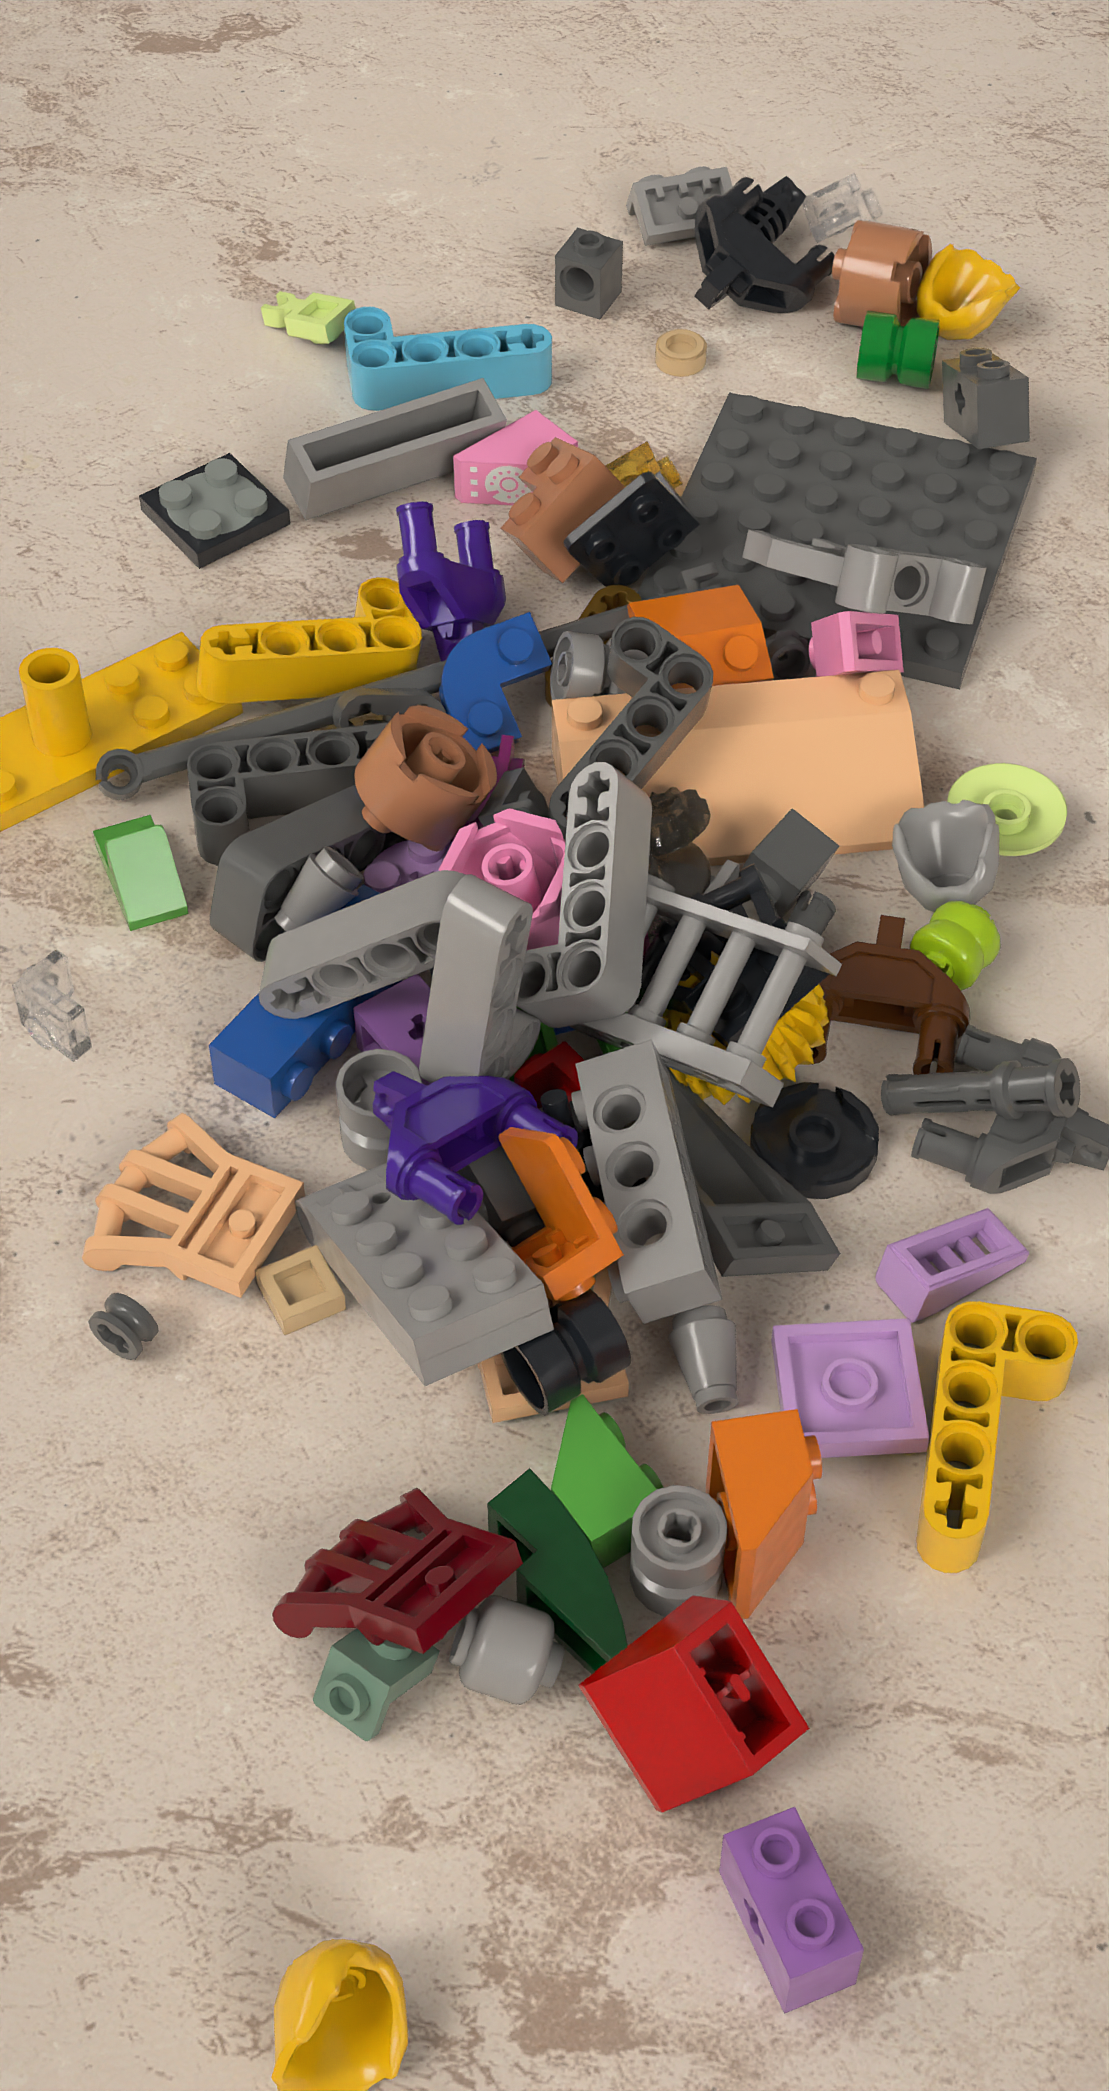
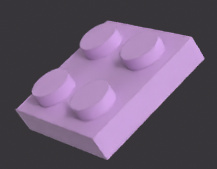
(853, 1385)

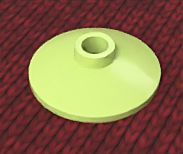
(1024, 803)

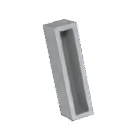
(388, 448)

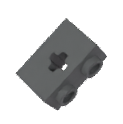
(985, 399)

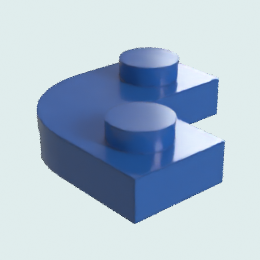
(479, 671)

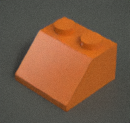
(717, 626)
(765, 1485)

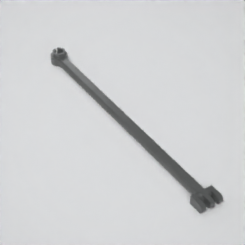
(319, 712)

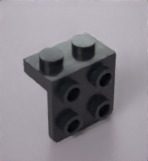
(632, 531)

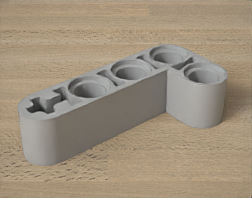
(603, 906)
(356, 948)
(476, 986)

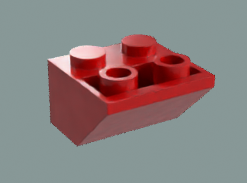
(693, 1704)

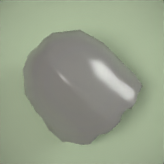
(947, 852)

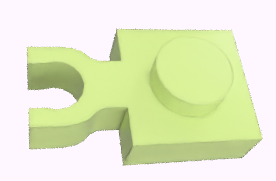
(315, 318)

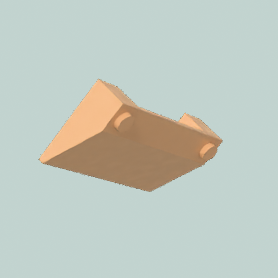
(811, 744)

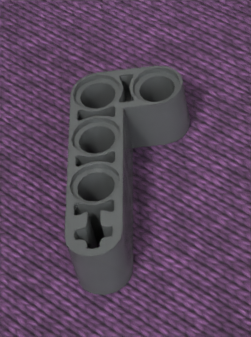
(652, 704)
(268, 779)
(265, 863)

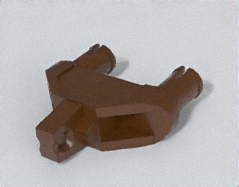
(898, 992)

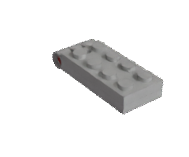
(429, 1285)

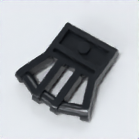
(755, 972)

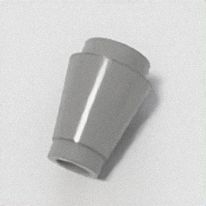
(320, 889)
(707, 1356)

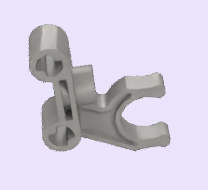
(877, 577)

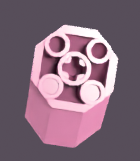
(521, 857)

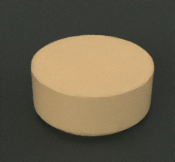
(680, 352)

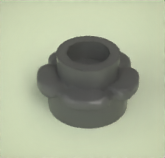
(795, 660)

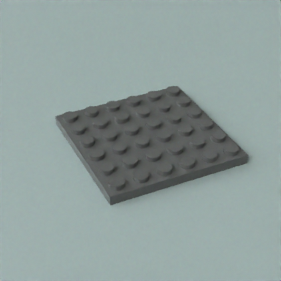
(848, 484)

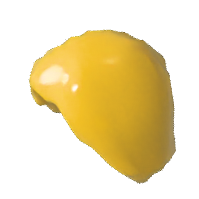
(963, 292)
(339, 2019)

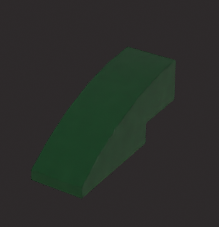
(559, 1570)

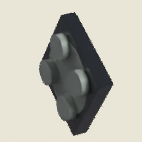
(214, 510)

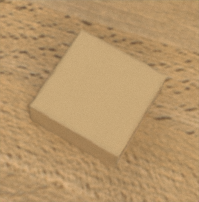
(300, 1290)

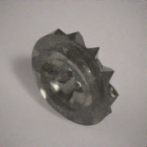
(676, 820)

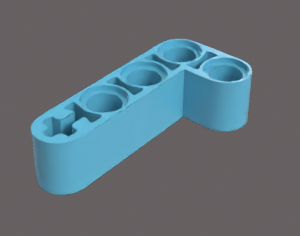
(405, 368)

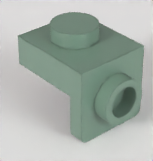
(366, 1678)

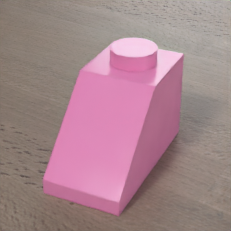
(855, 643)

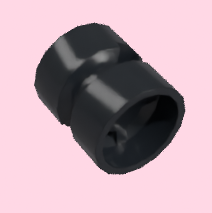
(582, 1346)

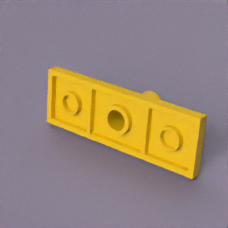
(71, 722)

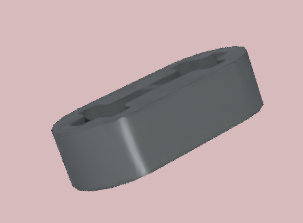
(380, 702)

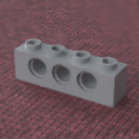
(679, 1267)

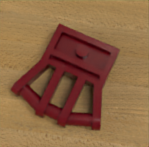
(418, 1597)

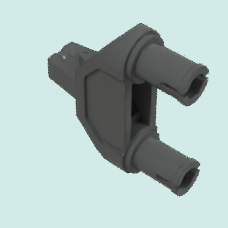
(1013, 1148)

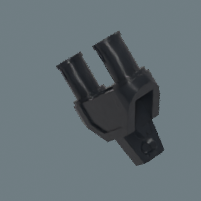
(745, 263)

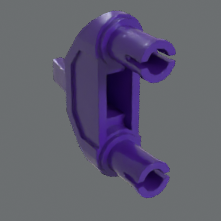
(445, 594)
(447, 1128)

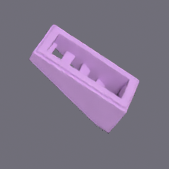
(921, 1289)

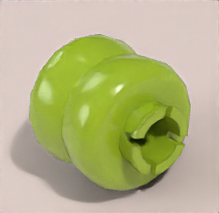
(959, 941)

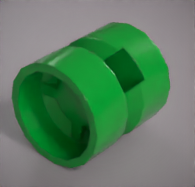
(897, 349)

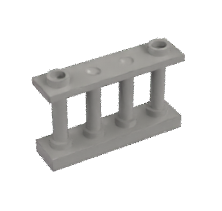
(691, 1045)

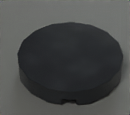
(817, 1139)

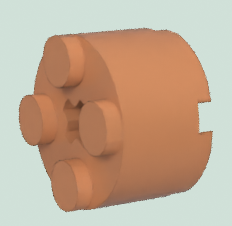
(880, 272)
(423, 777)

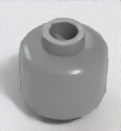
(506, 1650)

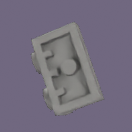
(669, 204)

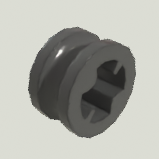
(123, 1326)

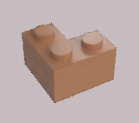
(566, 491)

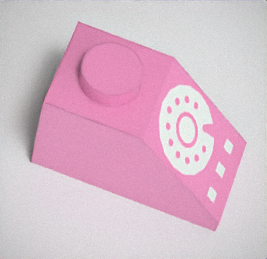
(492, 466)

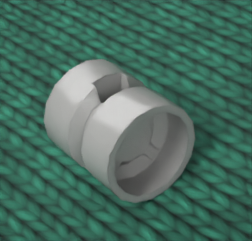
(582, 666)
(363, 1133)
(677, 1548)

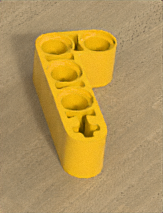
(311, 655)
(970, 1434)

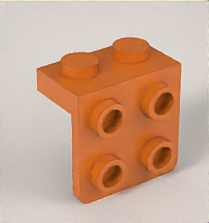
(577, 1226)

